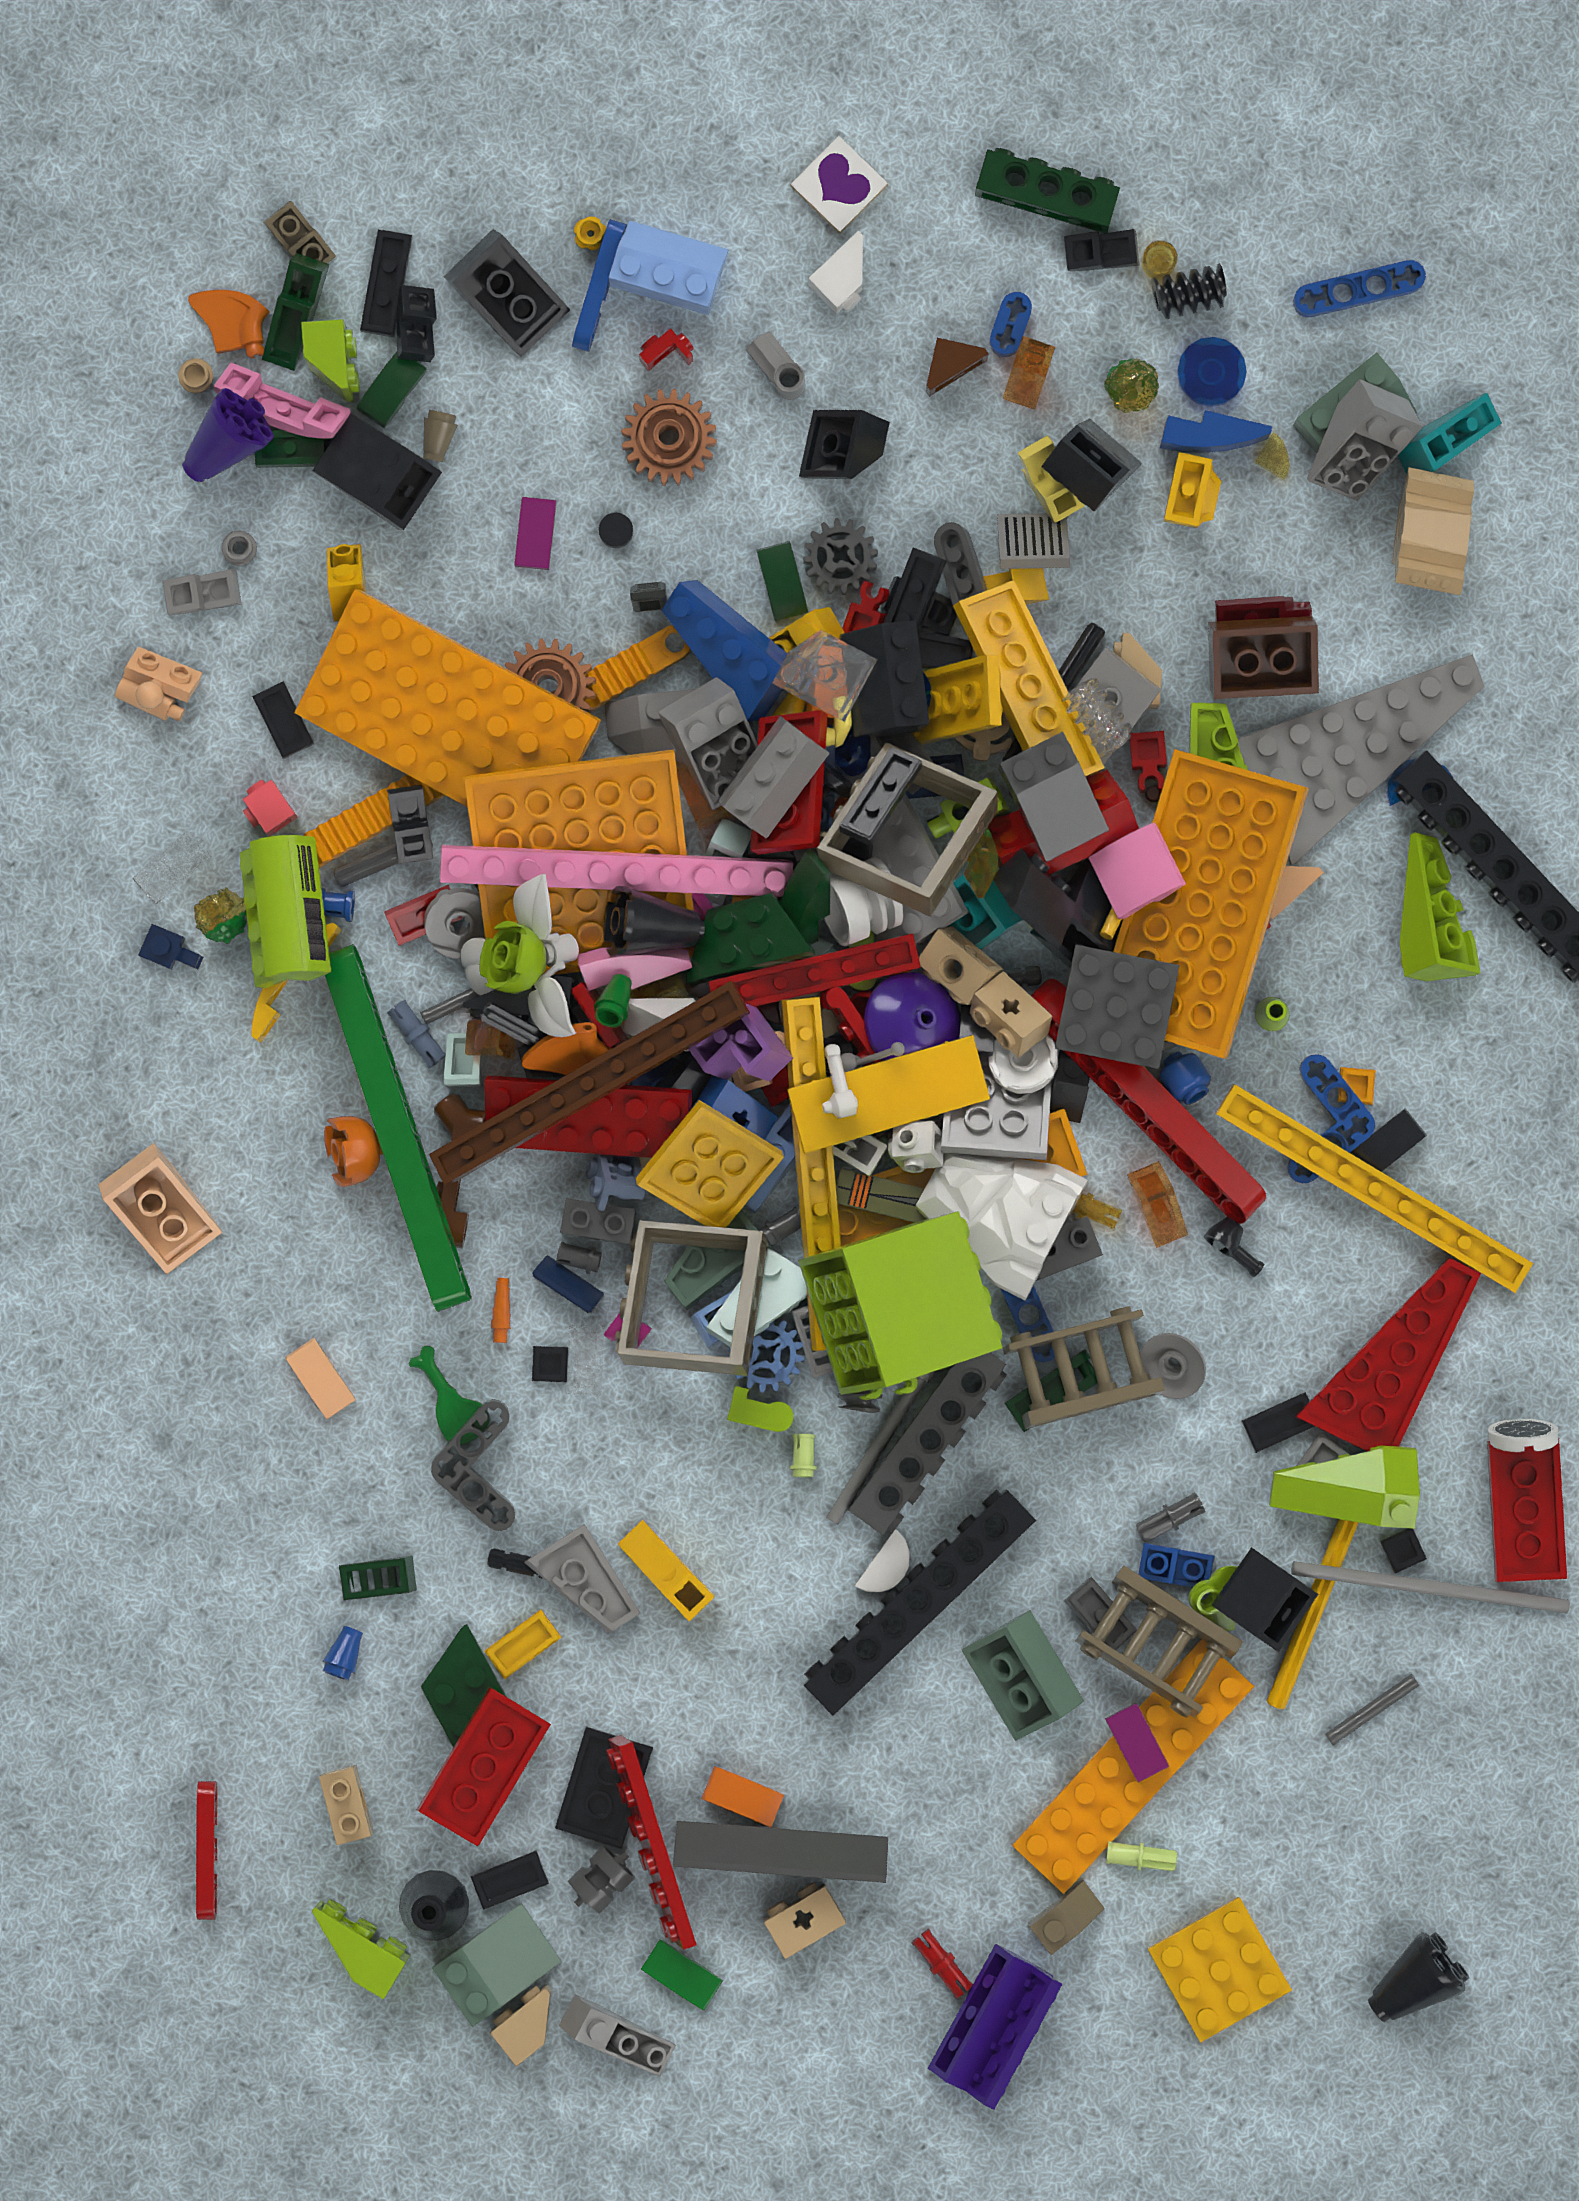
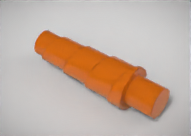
(501, 1311)

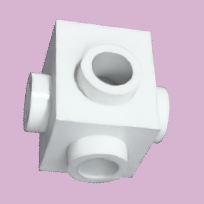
(916, 1146)

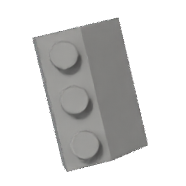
(773, 777)

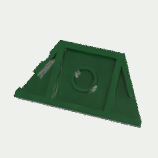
(745, 939)
(459, 1683)

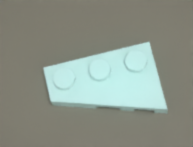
(780, 1293)

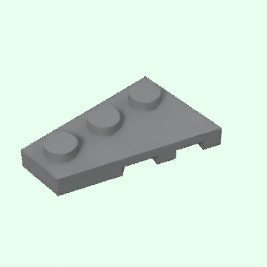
(585, 1578)

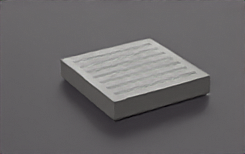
(1032, 541)

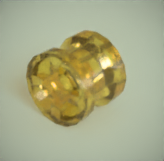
(1157, 266)

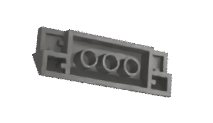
(781, 1851)

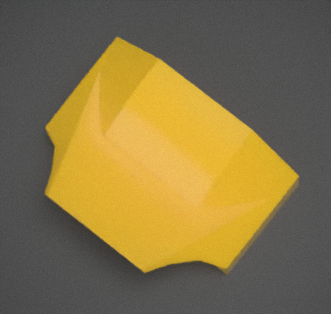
(1192, 491)

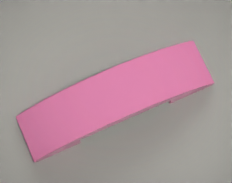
(284, 409)

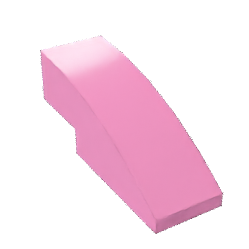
(600, 967)

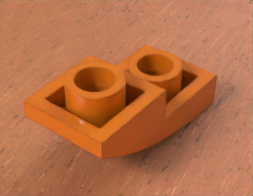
(742, 1796)

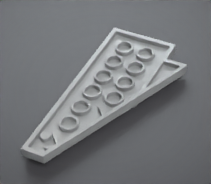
(1357, 743)

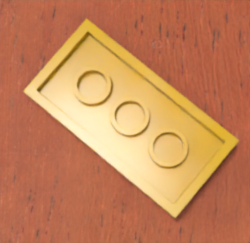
(963, 699)

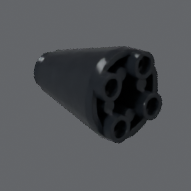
(441, 1892)
(1418, 1979)

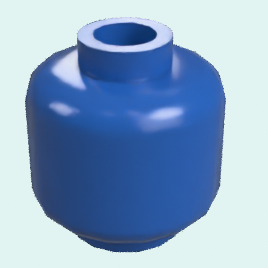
(1185, 1077)

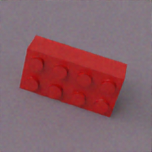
(1012, 833)

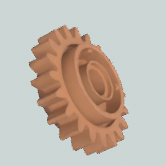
(675, 458)
(558, 666)

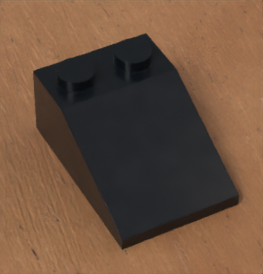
(507, 292)

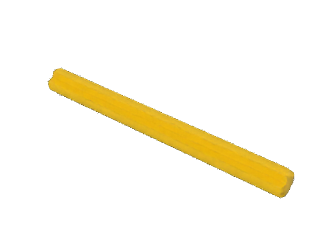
(1307, 1626)

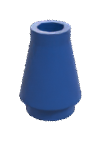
(343, 1654)

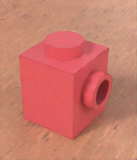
(267, 807)

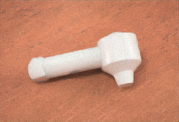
(843, 1101)

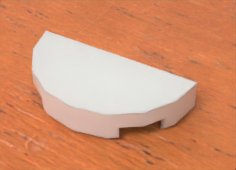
(887, 1567)

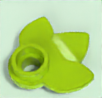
(1213, 1587)

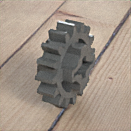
(850, 544)

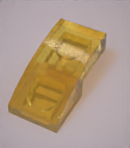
(982, 864)

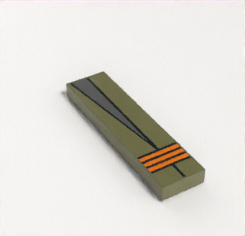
(878, 1195)

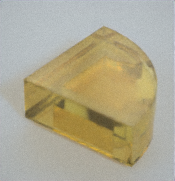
(1274, 457)

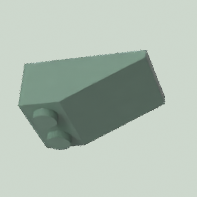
(496, 1964)

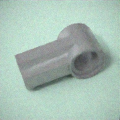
(776, 364)

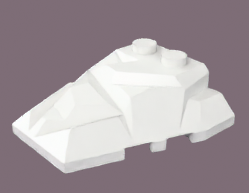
(1010, 1211)

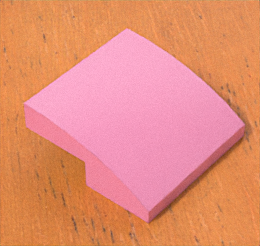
(1137, 870)

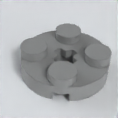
(444, 908)

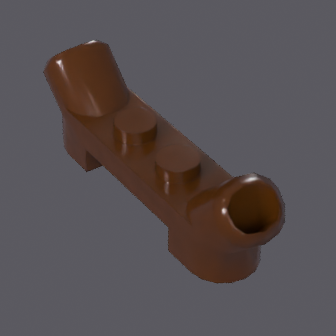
(457, 1120)

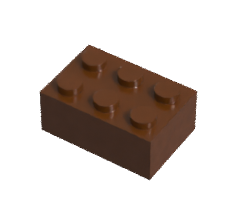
(1263, 657)

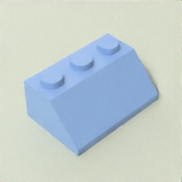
(668, 267)

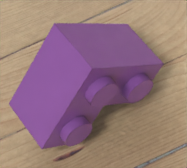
(746, 1044)

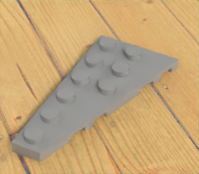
(911, 856)

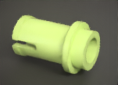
(803, 1455)

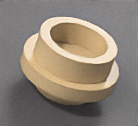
(195, 375)

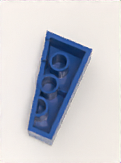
(727, 646)

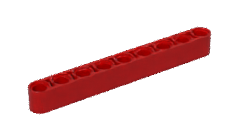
(1164, 1121)

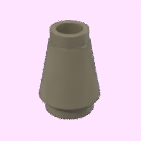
(438, 434)

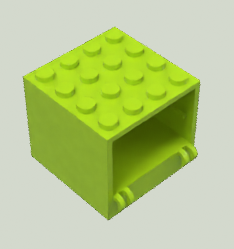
(901, 1305)

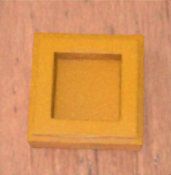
(1361, 1083)

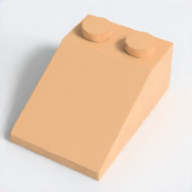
(159, 1208)

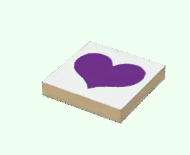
(839, 184)

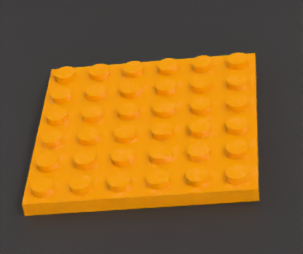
(578, 806)

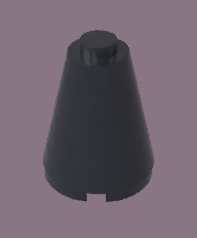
(648, 924)

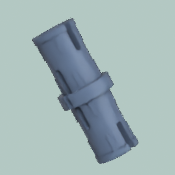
(416, 1034)

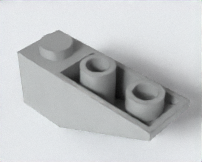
(616, 2035)

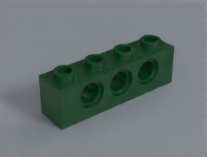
(1060, 206)

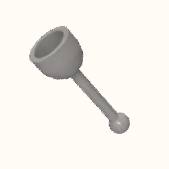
(853, 1062)

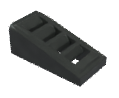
(648, 596)

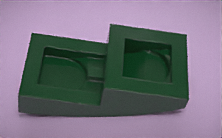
(390, 390)
(782, 581)

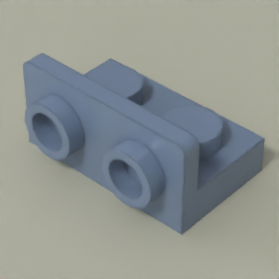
(614, 1177)

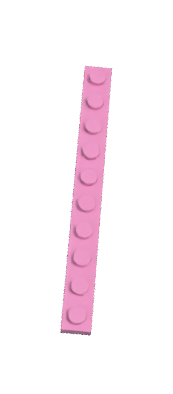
(615, 869)

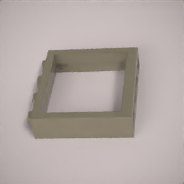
(926, 898)
(637, 1276)

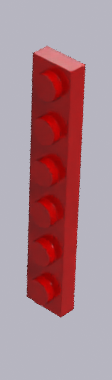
(825, 971)

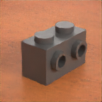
(1072, 1247)

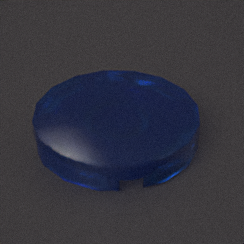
(1211, 371)

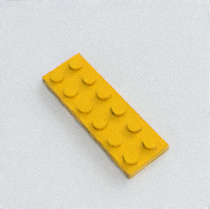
(1029, 681)

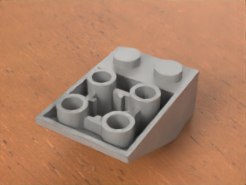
(1363, 439)
(710, 736)

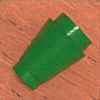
(613, 1003)

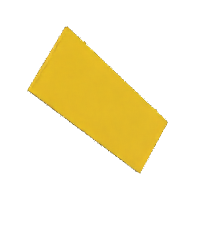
(892, 1093)

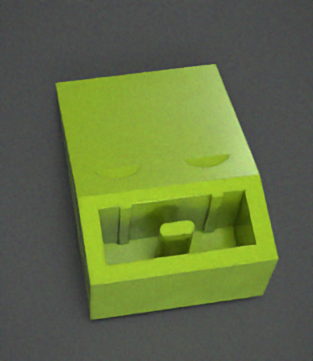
(367, 1963)

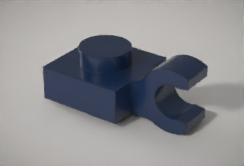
(166, 947)

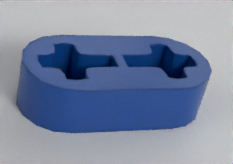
(1018, 327)

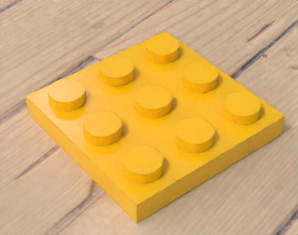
(709, 1167)
(1219, 1969)

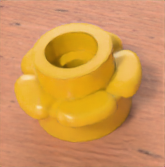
(589, 224)

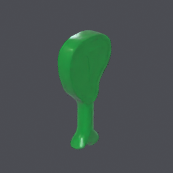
(451, 1408)

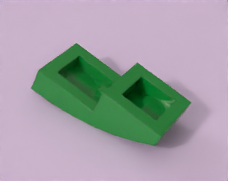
(682, 1974)

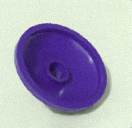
(896, 1012)

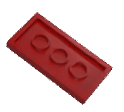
(802, 821)
(1527, 1514)
(483, 1767)

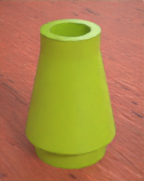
(1263, 1015)

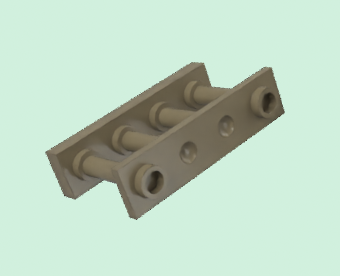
(1074, 1402)
(1189, 1625)

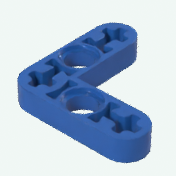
(1341, 1116)

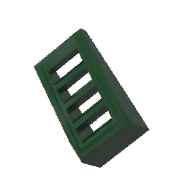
(406, 1570)

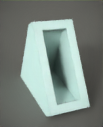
(460, 1068)

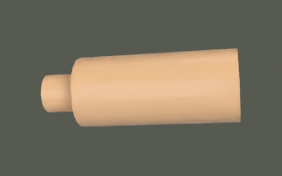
(127, 692)

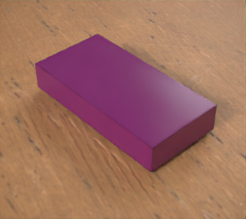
(535, 533)
(1136, 1742)

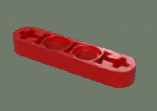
(206, 1850)

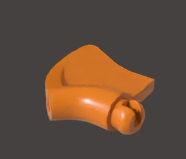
(232, 319)
(565, 1053)

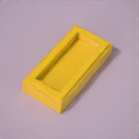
(522, 1644)

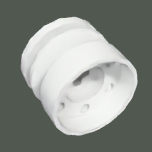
(859, 909)

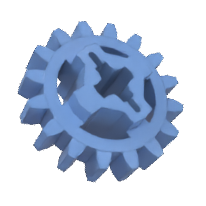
(776, 1366)

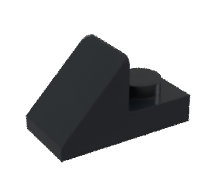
(1069, 1088)

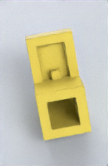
(1052, 495)

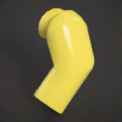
(839, 732)

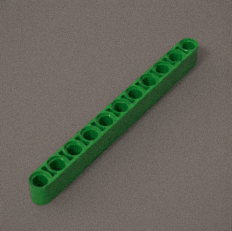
(396, 1130)

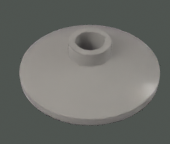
(1178, 1380)

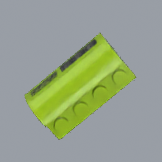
(284, 909)

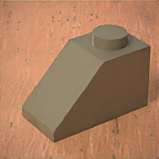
(1066, 1917)

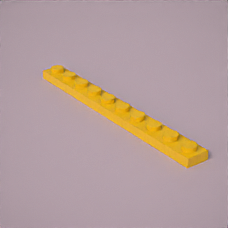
(815, 1168)
(1374, 1188)

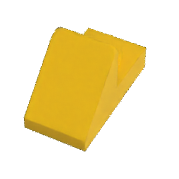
(1028, 580)

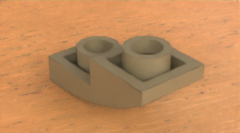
(297, 234)

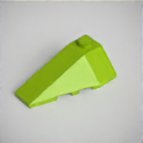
(1214, 734)
(1430, 931)

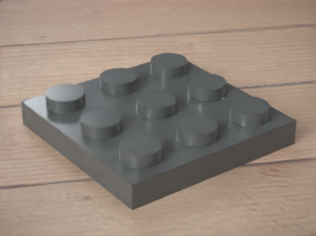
(1117, 1006)

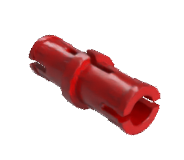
(942, 1963)

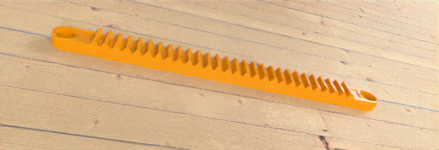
(612, 678)

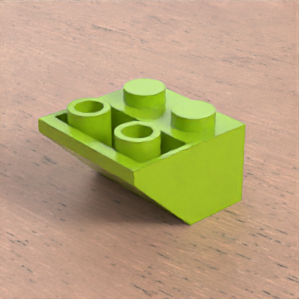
(328, 354)

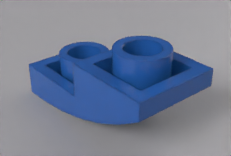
(1174, 1565)

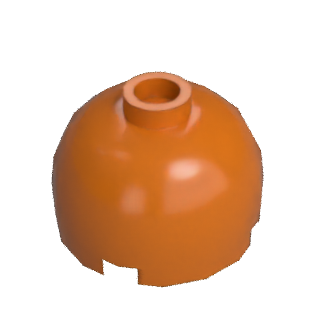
(353, 1149)

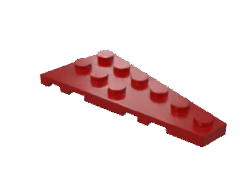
(1385, 1380)

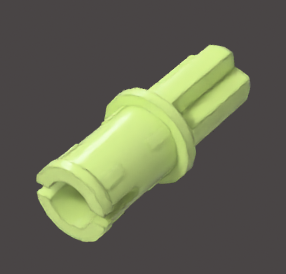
(1141, 1856)

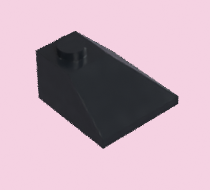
(842, 443)

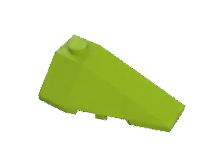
(1360, 1488)

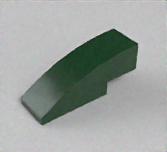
(294, 305)
(808, 895)

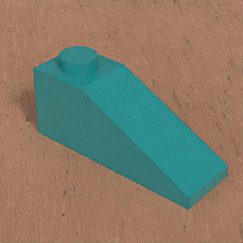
(1450, 435)

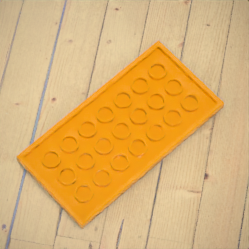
(435, 702)
(1231, 846)

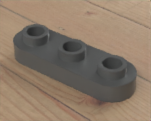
(958, 559)

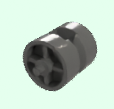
(601, 1879)

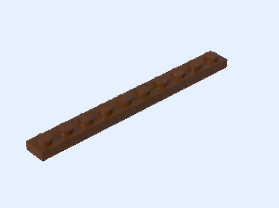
(589, 1083)

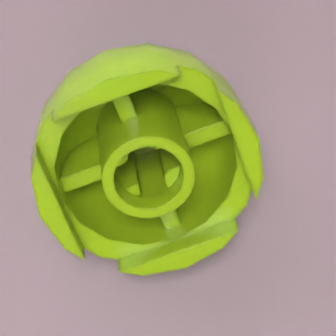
(512, 958)

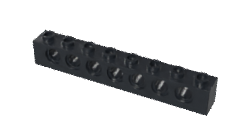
(1499, 847)
(835, 1694)

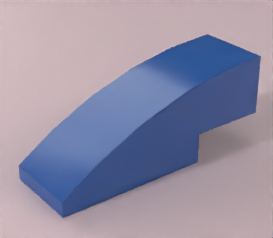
(1213, 434)

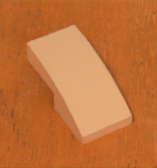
(320, 1378)

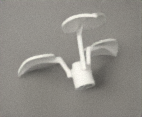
(548, 1001)

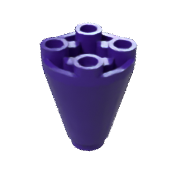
(226, 436)

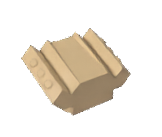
(1433, 531)

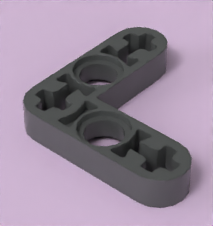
(465, 1473)

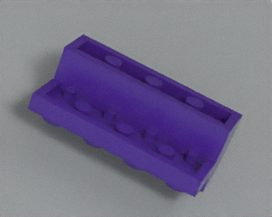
(995, 2026)

